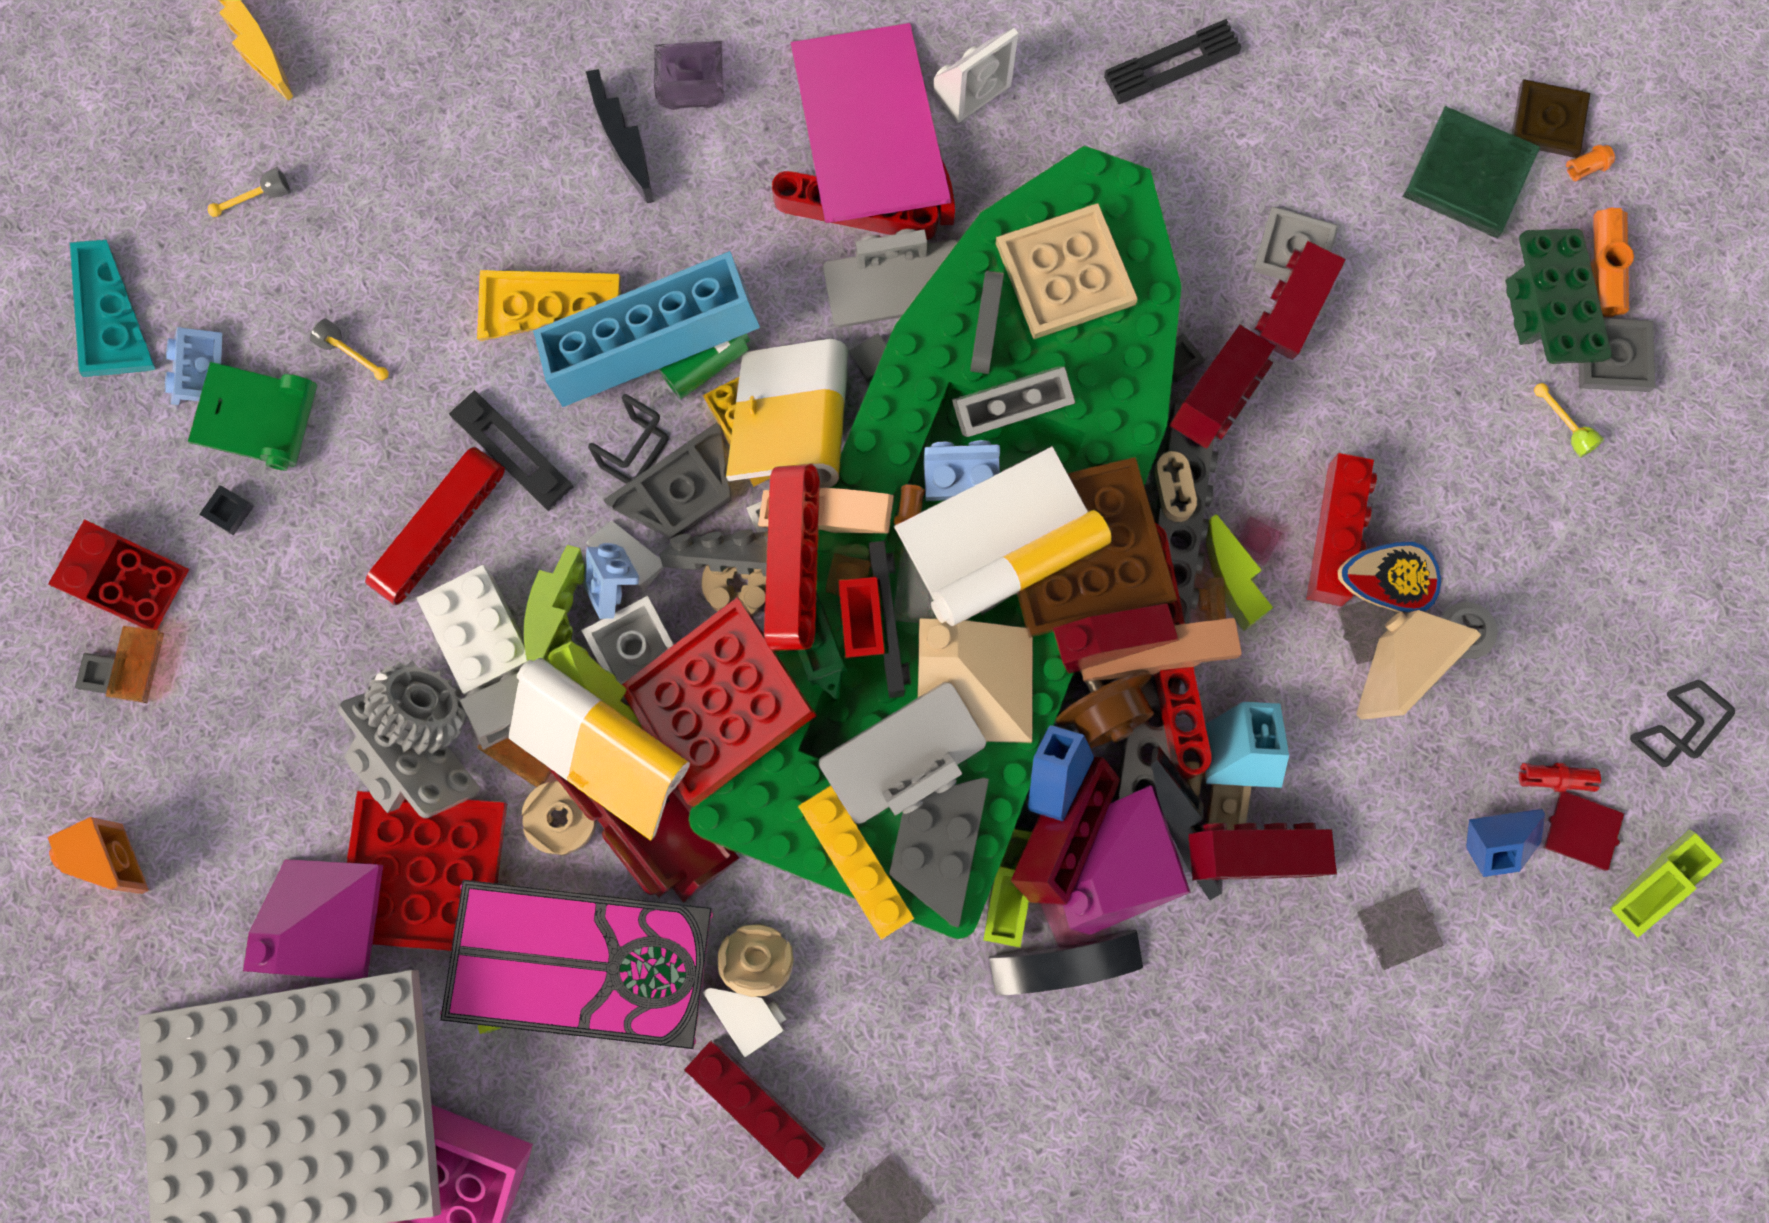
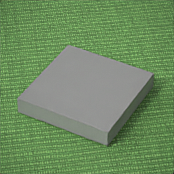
(1286, 232)

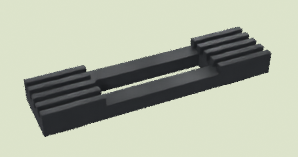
(1214, 41)
(545, 484)
(896, 673)

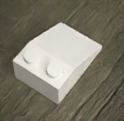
(977, 76)

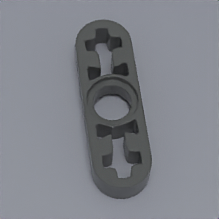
(987, 322)

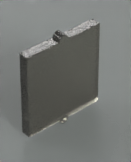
(1363, 627)
(1400, 928)
(888, 1196)

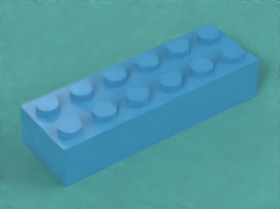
(645, 329)

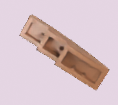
(1196, 644)

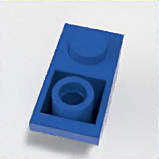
(1058, 772)
(1504, 841)

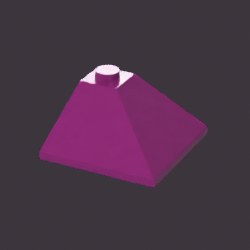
(1128, 866)
(316, 921)

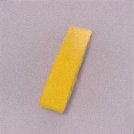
(254, 45)

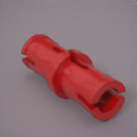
(1559, 777)

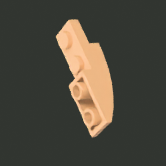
(846, 511)

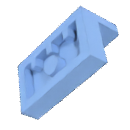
(191, 356)
(958, 468)
(605, 572)

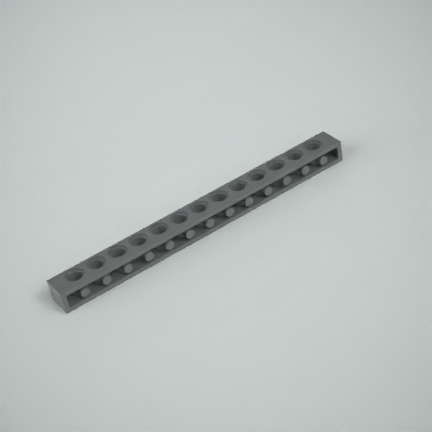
(1187, 564)

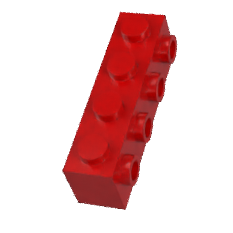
(1340, 525)

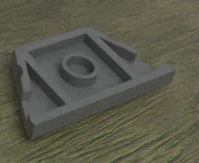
(678, 488)
(938, 847)

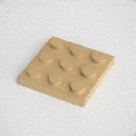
(1066, 271)

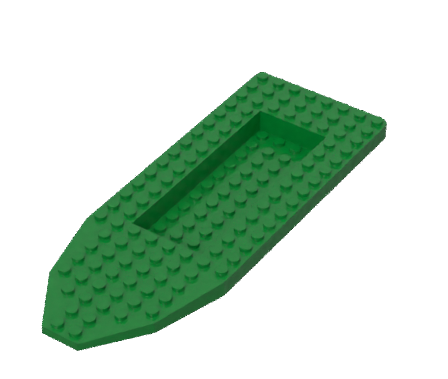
(1120, 412)

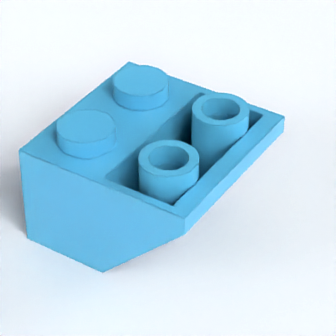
(1248, 746)

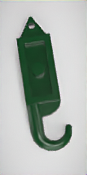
(823, 660)

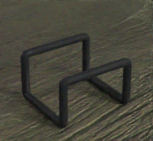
(597, 451)
(1681, 744)

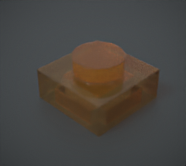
(845, 569)

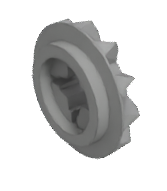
(1474, 616)

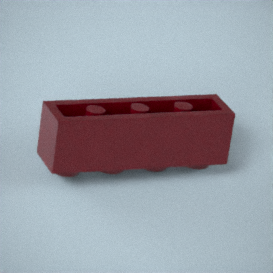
(1222, 387)
(1060, 848)
(1261, 853)
(755, 1108)

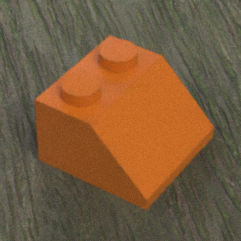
(98, 854)

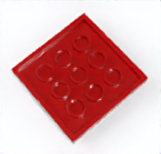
(718, 700)
(425, 864)

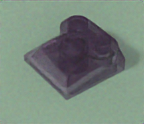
(689, 74)

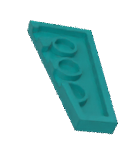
(104, 316)

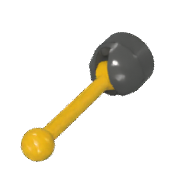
(271, 183)
(329, 336)

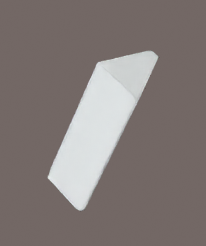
(643, 560)

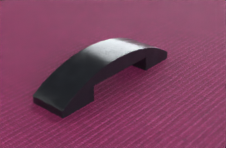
(1066, 965)

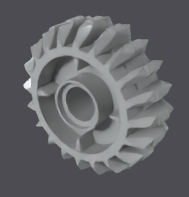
(414, 707)

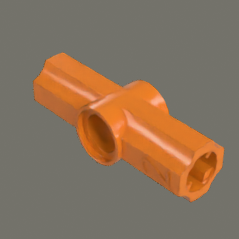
(1611, 243)

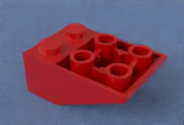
(118, 576)

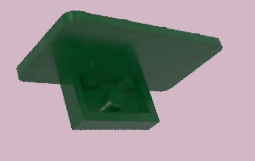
(1558, 298)

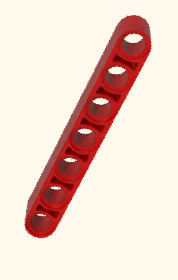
(1187, 703)

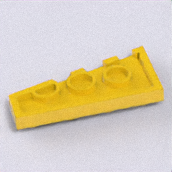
(529, 300)

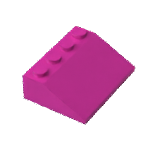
(475, 1170)

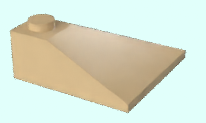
(1410, 661)
(987, 668)

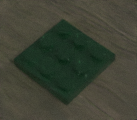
(1471, 172)

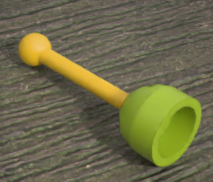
(1584, 438)

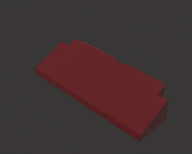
(670, 860)

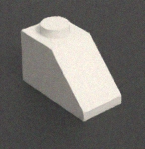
(747, 1018)

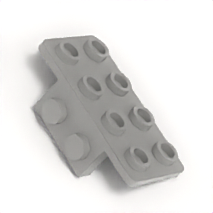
(882, 276)
(904, 755)
(425, 780)

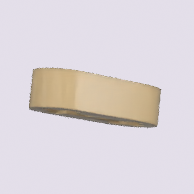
(1183, 484)

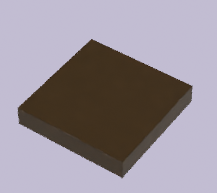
(1551, 117)

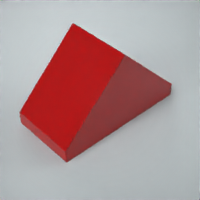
(861, 617)

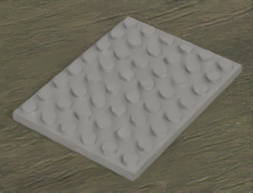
(291, 1107)

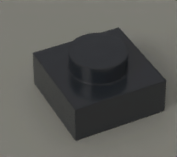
(226, 510)

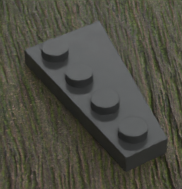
(739, 550)

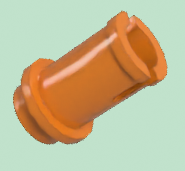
(1598, 159)
(910, 503)

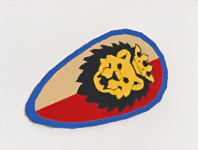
(1394, 576)

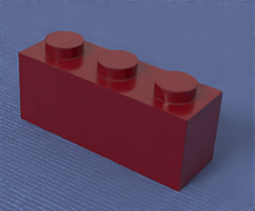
(1299, 298)

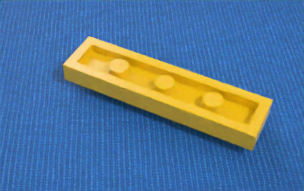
(856, 862)

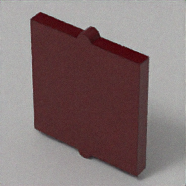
(1584, 831)

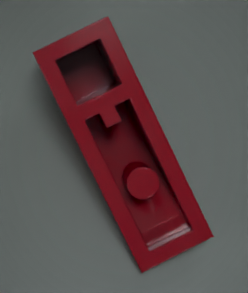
(1113, 636)

